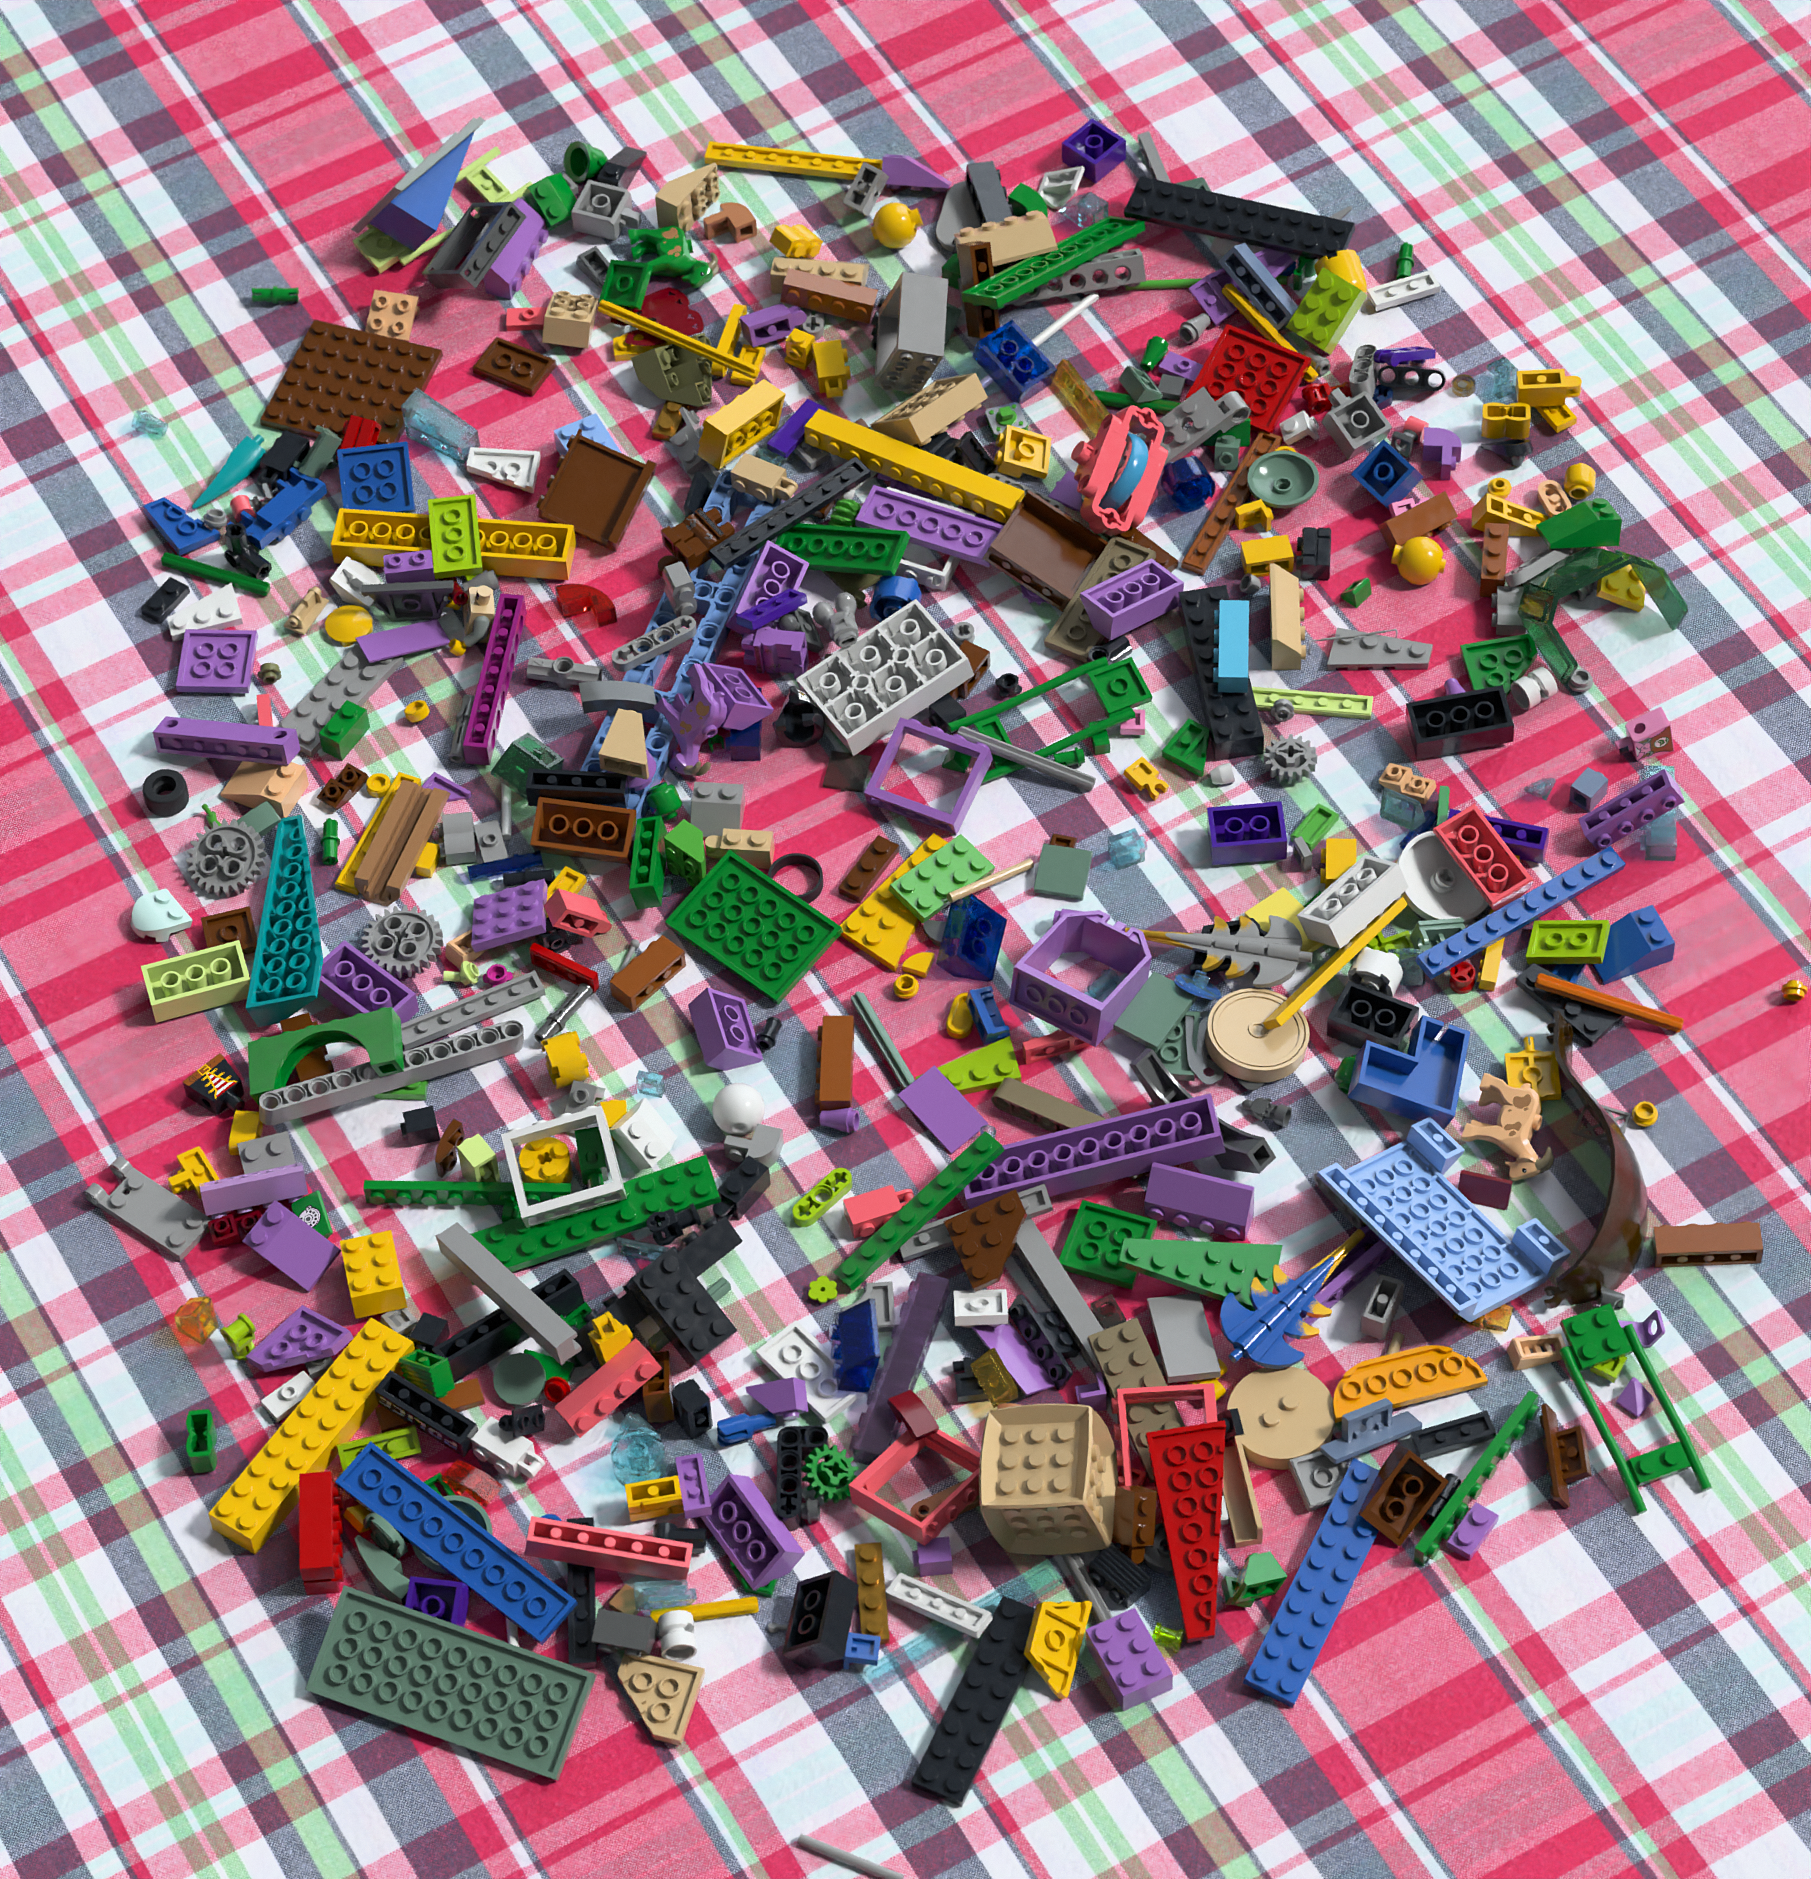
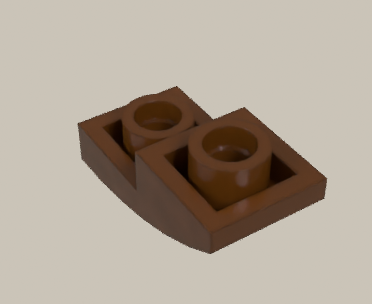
(344, 787)
(446, 1153)

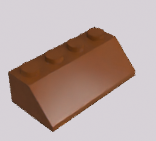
(584, 830)

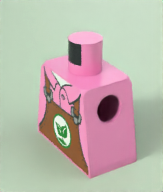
(1647, 736)

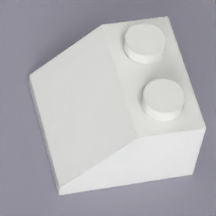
(643, 1135)

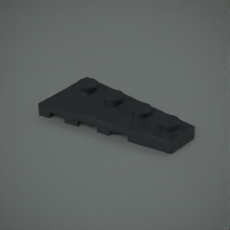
(1586, 1020)

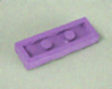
(693, 1486)

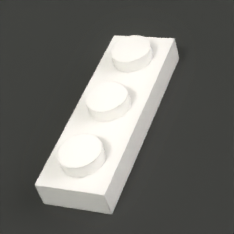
(1403, 290)

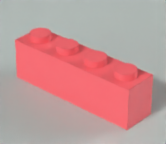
(607, 1387)

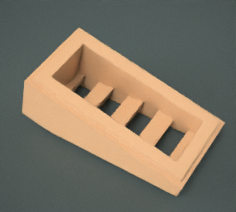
(458, 953)
(1520, 1352)

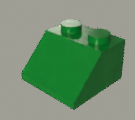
(551, 200)

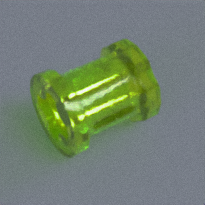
(1168, 1637)

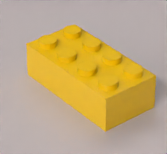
(741, 424)

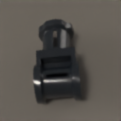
(672, 1224)

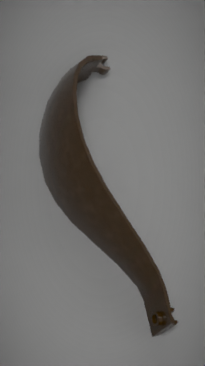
(1625, 1216)

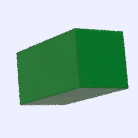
(1100, 741)

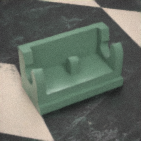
(319, 454)
(1432, 932)

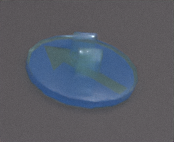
(1198, 985)

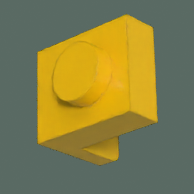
(1252, 514)

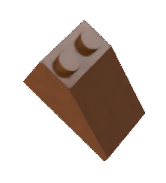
(1401, 1494)

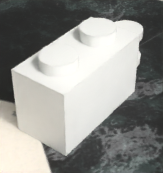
(507, 1453)

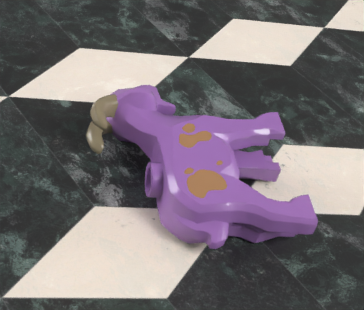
(694, 721)

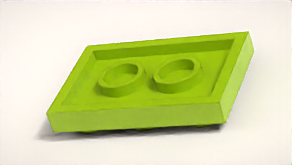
(1568, 942)

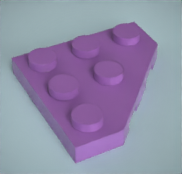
(299, 1340)

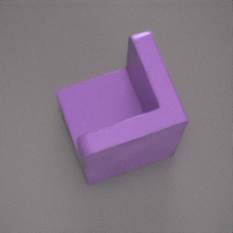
(1093, 1394)

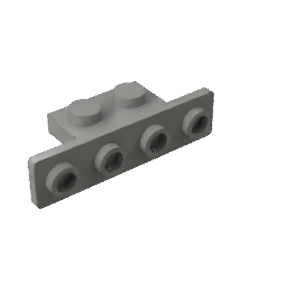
(687, 444)

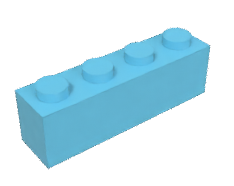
(1233, 646)

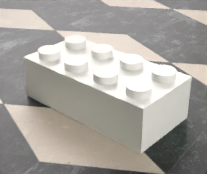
(1353, 901)

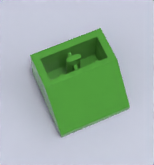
(686, 852)

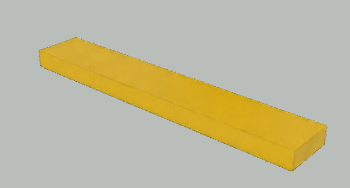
(346, 878)

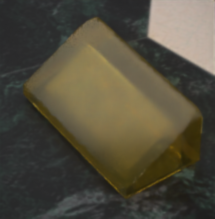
(994, 1378)

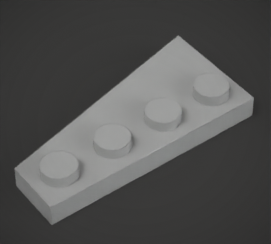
(1377, 652)

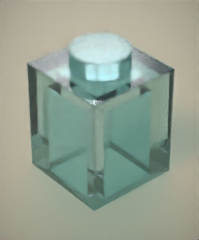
(1127, 849)

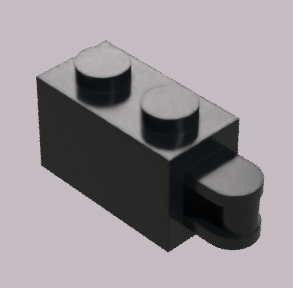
(281, 457)
(742, 1189)

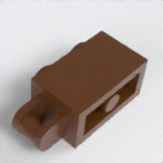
(980, 663)
(1134, 1520)

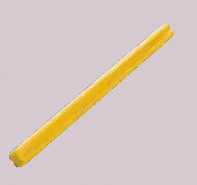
(678, 339)

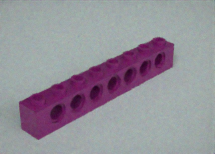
(494, 679)

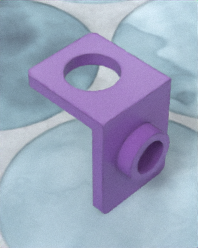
(1644, 1331)

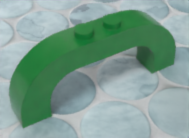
(1022, 200)

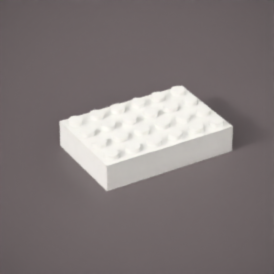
(885, 676)

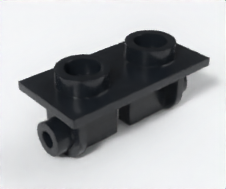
(524, 1420)

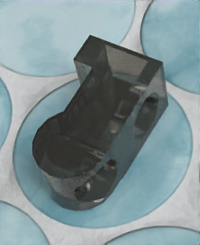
(1108, 1315)

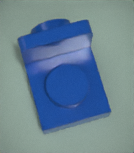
(861, 1650)

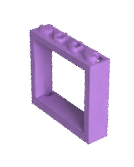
(918, 811)

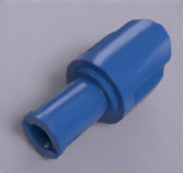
(742, 1427)

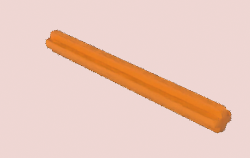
(1609, 1002)

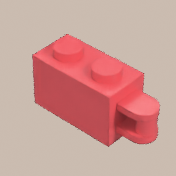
(576, 914)
(873, 1209)

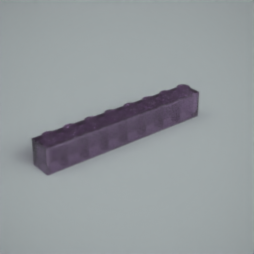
(901, 1366)

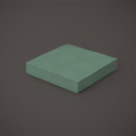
(1063, 871)

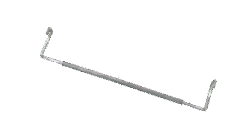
(1333, 638)

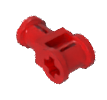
(1320, 396)

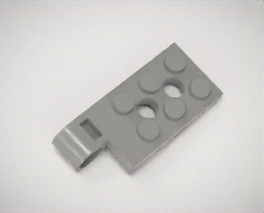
(1206, 417)

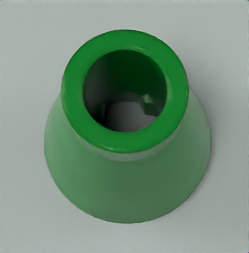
(1155, 350)

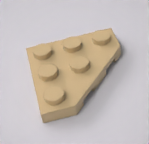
(662, 1693)

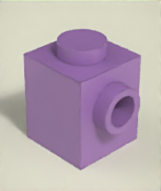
(934, 1557)

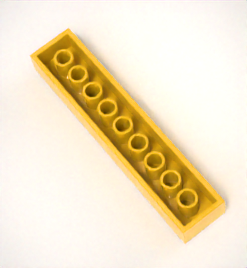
(505, 545)
(309, 1437)

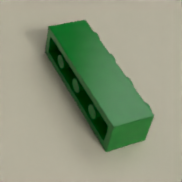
(648, 863)

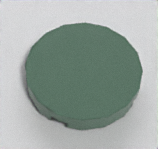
(519, 1379)
(385, 1535)

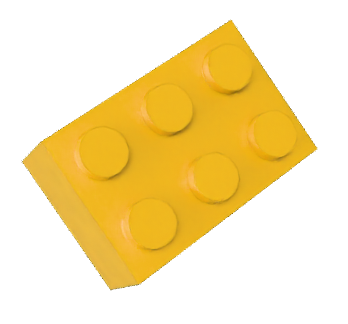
(373, 1274)

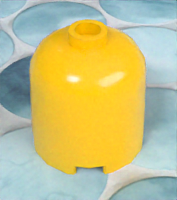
(1345, 265)

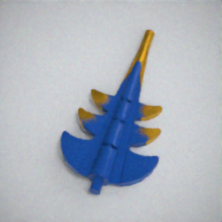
(1260, 1332)

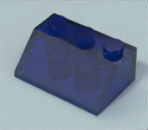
(971, 940)
(855, 1347)

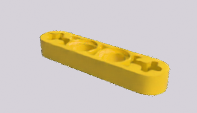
(729, 337)

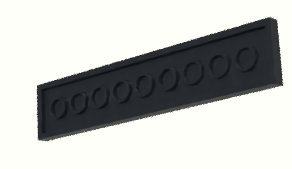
(1238, 219)

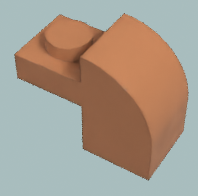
(733, 219)

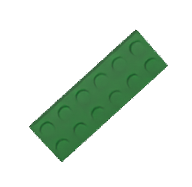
(846, 548)

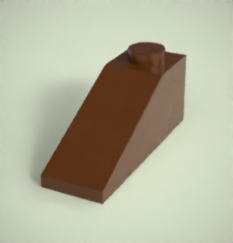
(658, 1391)

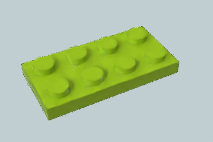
(455, 536)

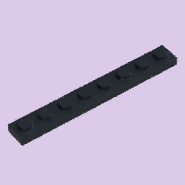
(789, 513)

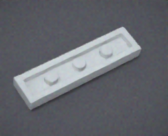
(938, 1605)

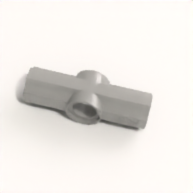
(562, 671)

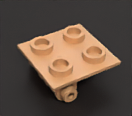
(392, 314)

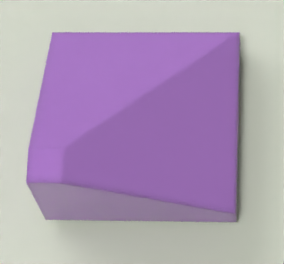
(1635, 1398)

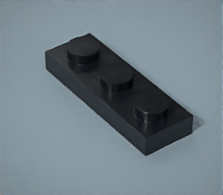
(1453, 1435)

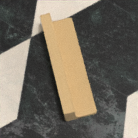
(1240, 1497)

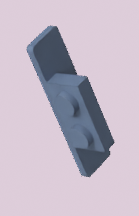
(1369, 1429)

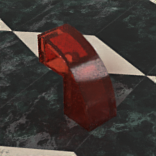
(580, 598)

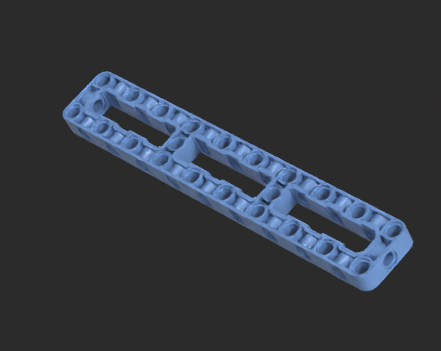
(712, 600)

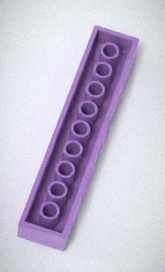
(1103, 1151)

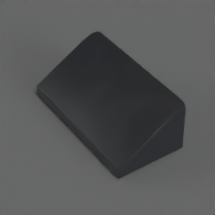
(698, 494)

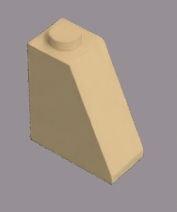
(625, 746)

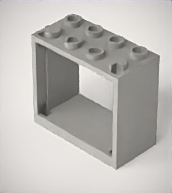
(911, 332)

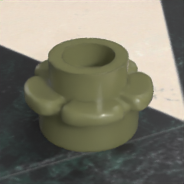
(269, 673)

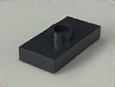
(974, 454)

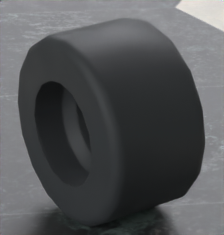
(163, 781)

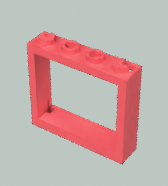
(1155, 1394)
(893, 1460)

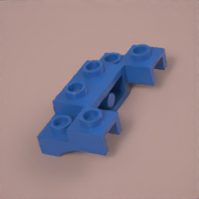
(285, 510)

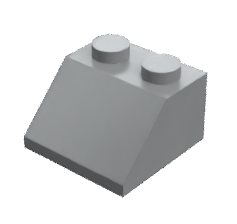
(717, 807)

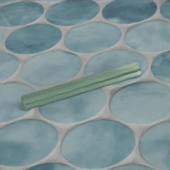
(882, 1039)

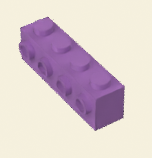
(1631, 810)

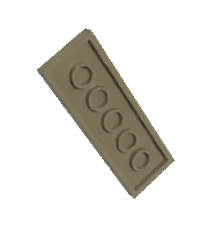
(1073, 631)
(1129, 1363)

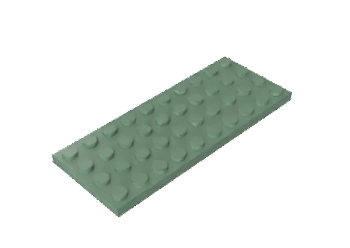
(451, 1682)

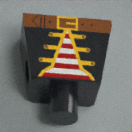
(215, 1086)

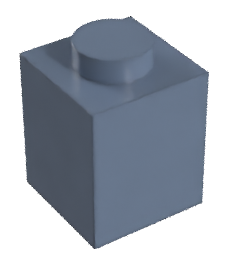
(1588, 789)

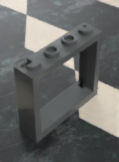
(504, 221)

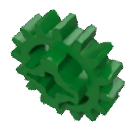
(829, 1474)

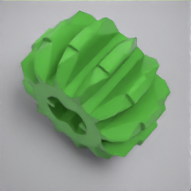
(845, 513)

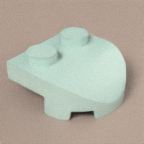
(158, 916)

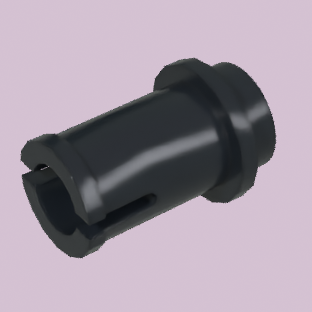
(766, 1038)

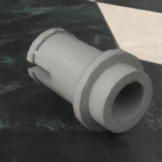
(1320, 364)

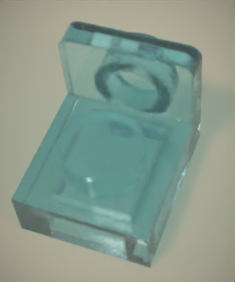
(1504, 377)

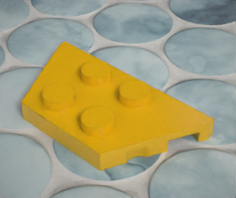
(1056, 1642)

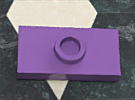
(1180, 367)

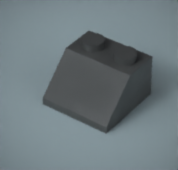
(624, 1632)

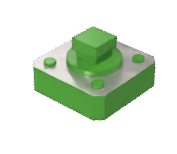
(1004, 415)

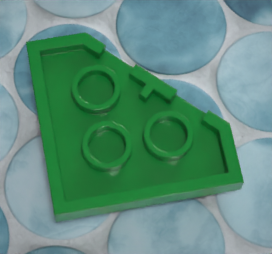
(1498, 661)

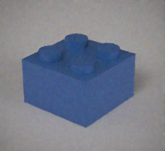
(1387, 474)

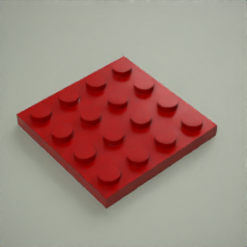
(1257, 370)

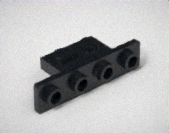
(1047, 1339)

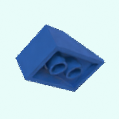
(1635, 945)

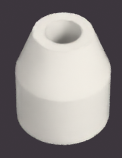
(1222, 774)

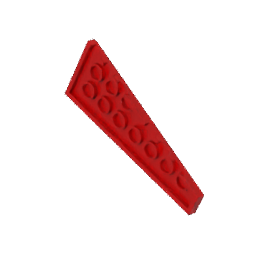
(1189, 1491)

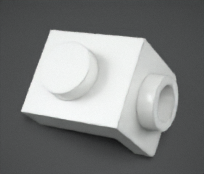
(1299, 427)

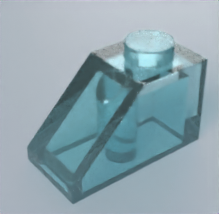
(1085, 209)

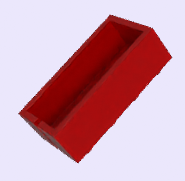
(320, 1533)

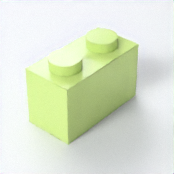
(478, 1160)

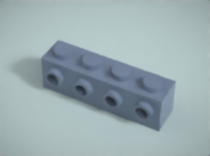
(1259, 285)

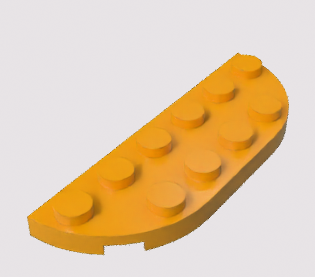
(1406, 1378)

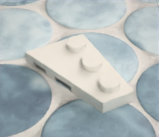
(506, 466)
(210, 613)

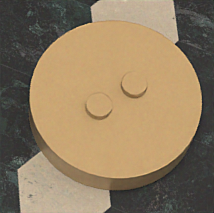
(1245, 1046)
(1282, 1415)

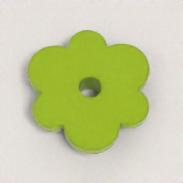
(822, 1289)

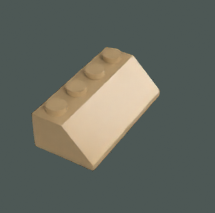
(1013, 238)
(844, 271)
(1285, 620)

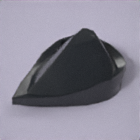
(1511, 451)

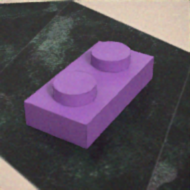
(1472, 1531)

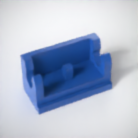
(986, 1015)

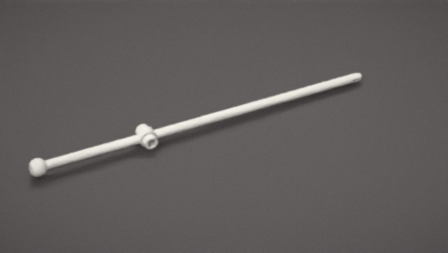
(1038, 340)

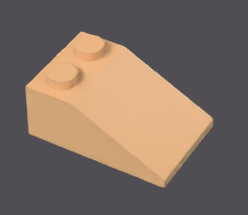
(262, 782)

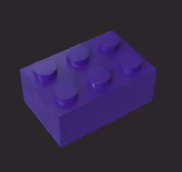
(1247, 833)

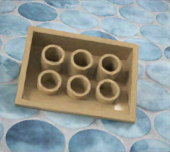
(932, 409)

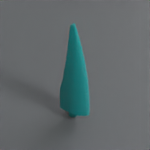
(240, 464)

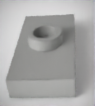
(490, 841)

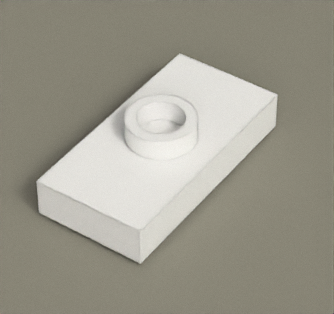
(288, 1396)

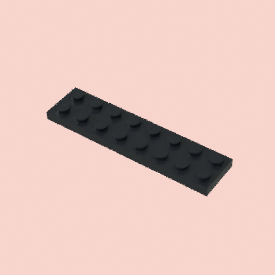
(978, 1706)

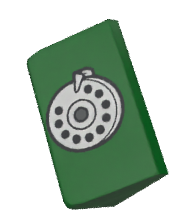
(313, 1212)

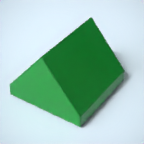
(1357, 592)
(956, 761)

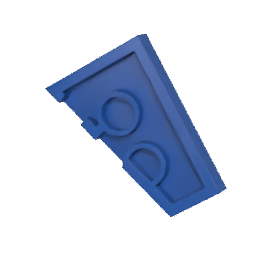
(178, 528)

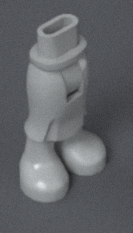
(842, 624)

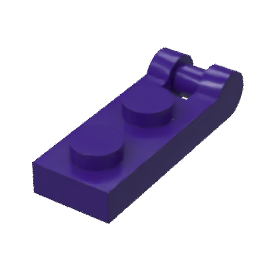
(1404, 355)

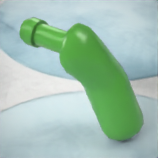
(211, 816)

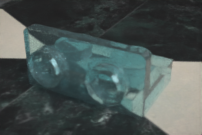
(663, 1594)

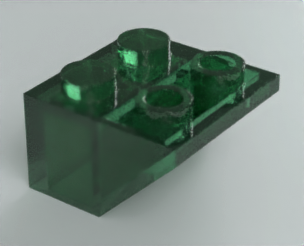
(520, 756)

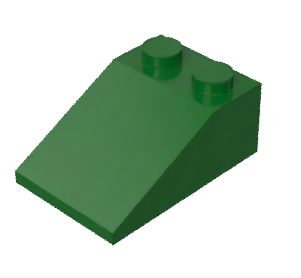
(1583, 525)

